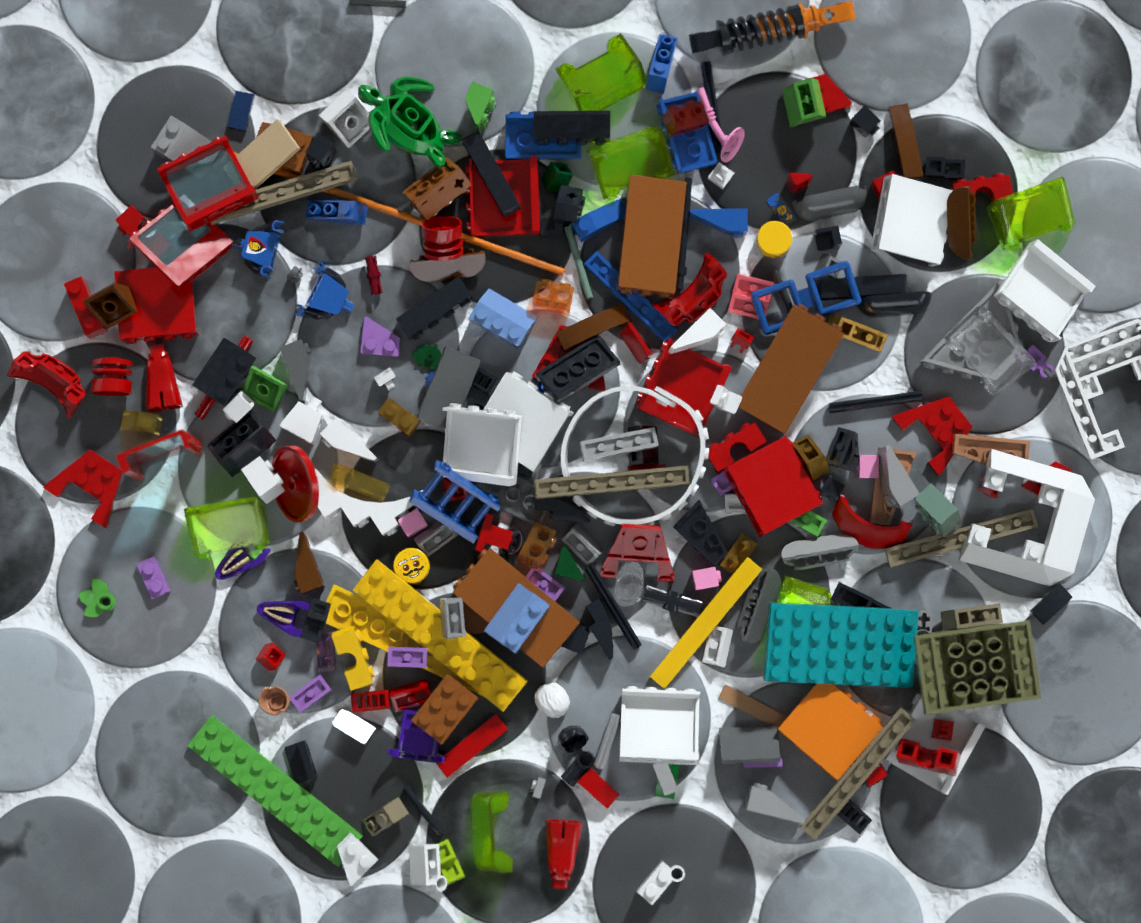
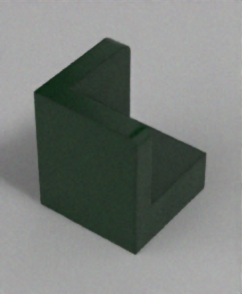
(556, 175)

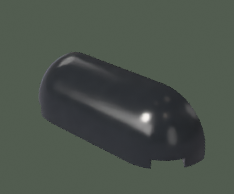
(895, 304)

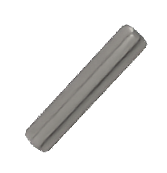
(607, 741)

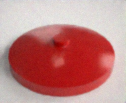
(300, 483)

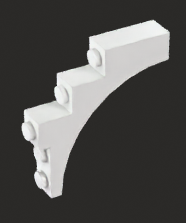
(359, 511)

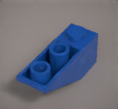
(661, 63)
(337, 211)

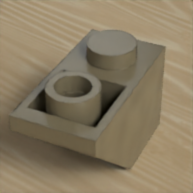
(385, 817)

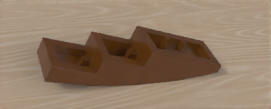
(905, 141)

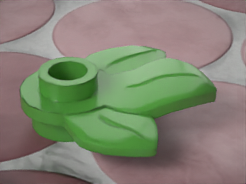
(95, 598)

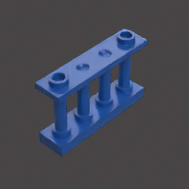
(453, 519)

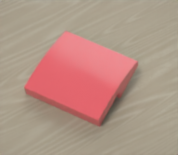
(741, 296)

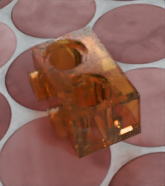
(552, 301)
(534, 544)

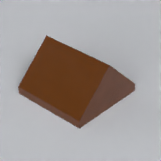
(111, 304)

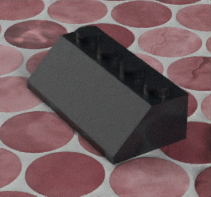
(571, 127)

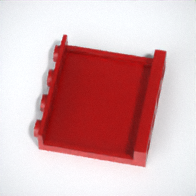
(486, 216)
(159, 309)
(689, 378)
(773, 486)

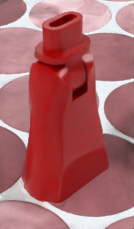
(162, 388)
(562, 846)

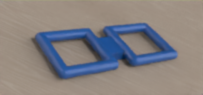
(807, 296)

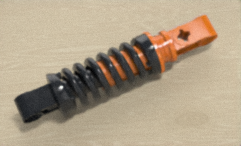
(794, 21)

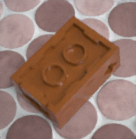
(437, 189)
(444, 709)

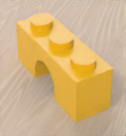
(348, 641)

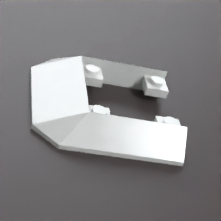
(1078, 378)
(1059, 554)

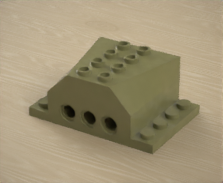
(977, 667)

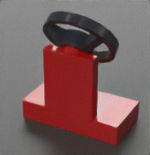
(499, 537)

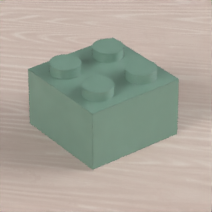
(937, 510)

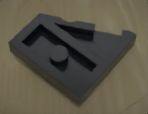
(844, 450)

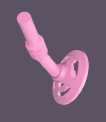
(730, 143)

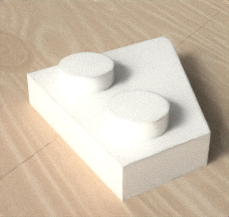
(355, 858)

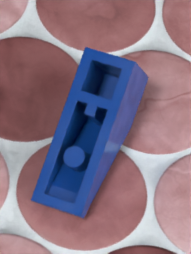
(598, 220)
(727, 221)

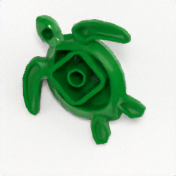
(406, 121)

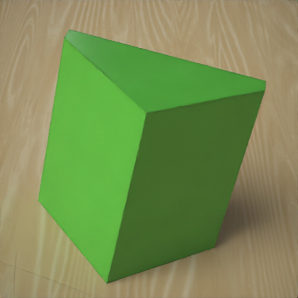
(264, 388)

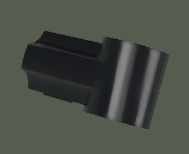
(577, 769)

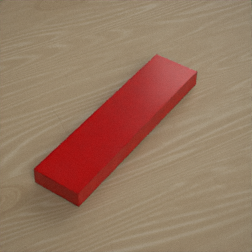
(472, 745)

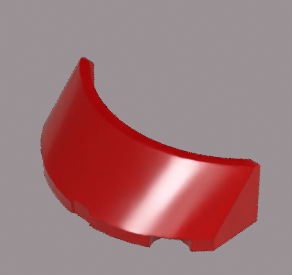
(697, 297)
(51, 375)
(866, 533)

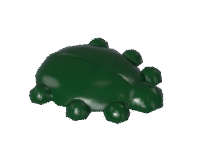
(427, 356)

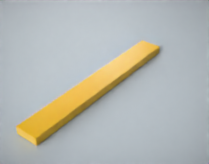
(706, 622)

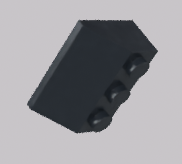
(224, 371)
(241, 443)

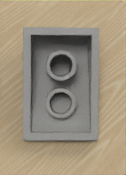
(177, 139)
(895, 482)
(767, 803)

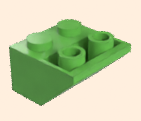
(803, 102)
(479, 103)

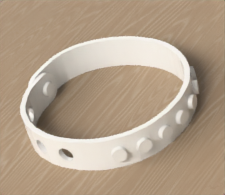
(664, 399)

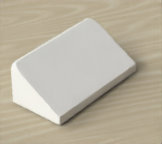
(717, 646)

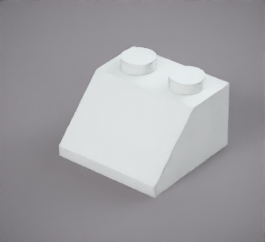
(346, 118)

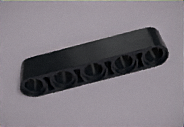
(490, 173)
(867, 286)

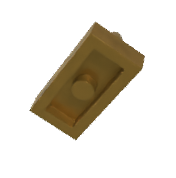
(738, 553)

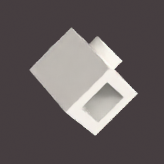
(238, 406)

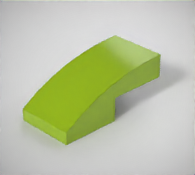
(449, 863)

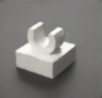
(721, 175)
(385, 378)

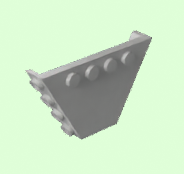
(949, 361)

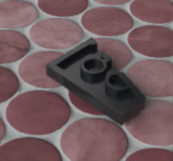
(701, 534)

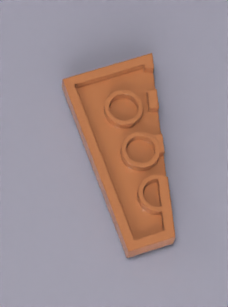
(978, 447)
(880, 513)

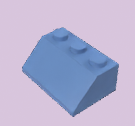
(502, 318)
(517, 618)

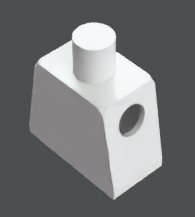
(304, 420)

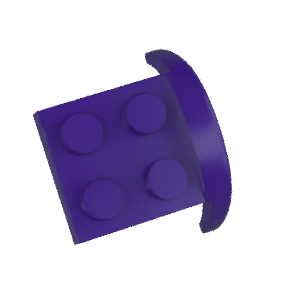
(415, 742)

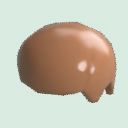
(274, 700)

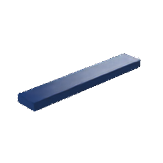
(634, 302)

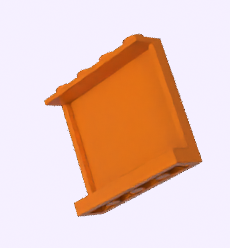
(830, 728)

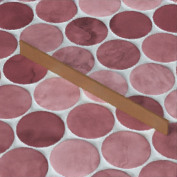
(752, 706)

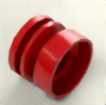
(442, 238)
(111, 377)

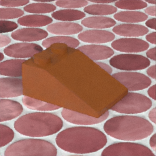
(297, 162)

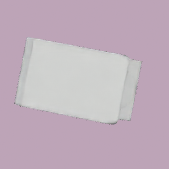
(725, 400)

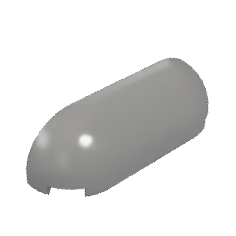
(819, 551)

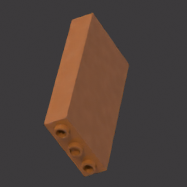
(651, 236)
(790, 367)
(488, 588)

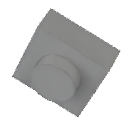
(537, 787)

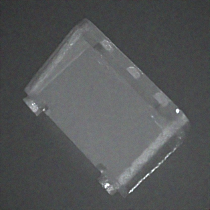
(990, 349)

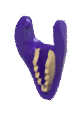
(238, 561)
(283, 614)

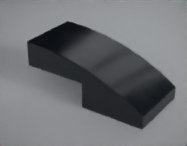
(945, 168)
(1051, 604)
(315, 620)

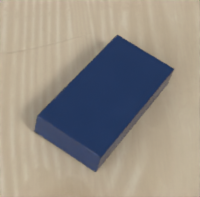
(241, 111)

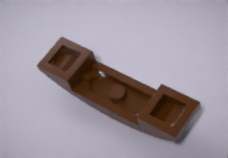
(593, 326)

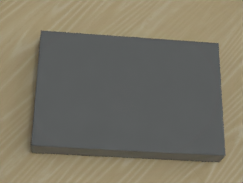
(749, 745)

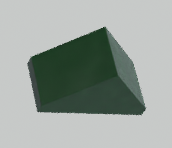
(567, 566)

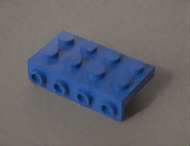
(521, 141)
(691, 149)

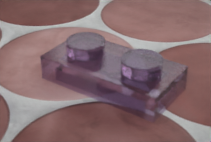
(326, 653)

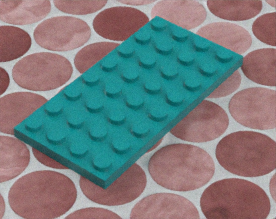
(840, 645)

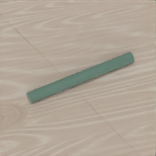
(578, 262)

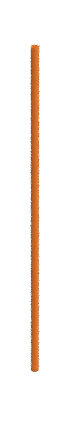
(417, 220)

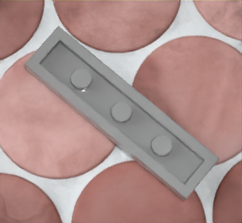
(618, 444)

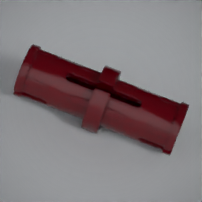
(373, 275)

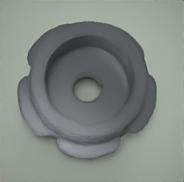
(295, 274)

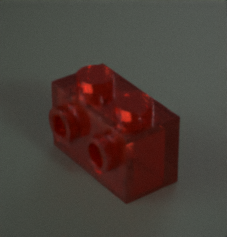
(685, 118)

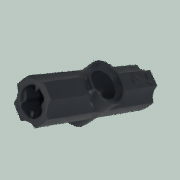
(672, 601)

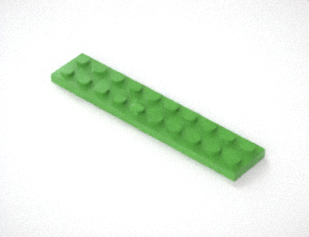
(272, 788)

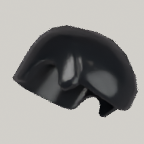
(572, 738)

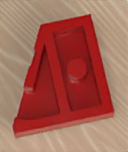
(832, 96)

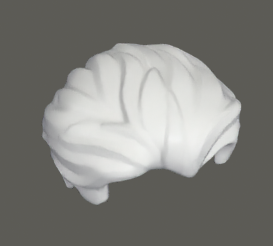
(552, 700)

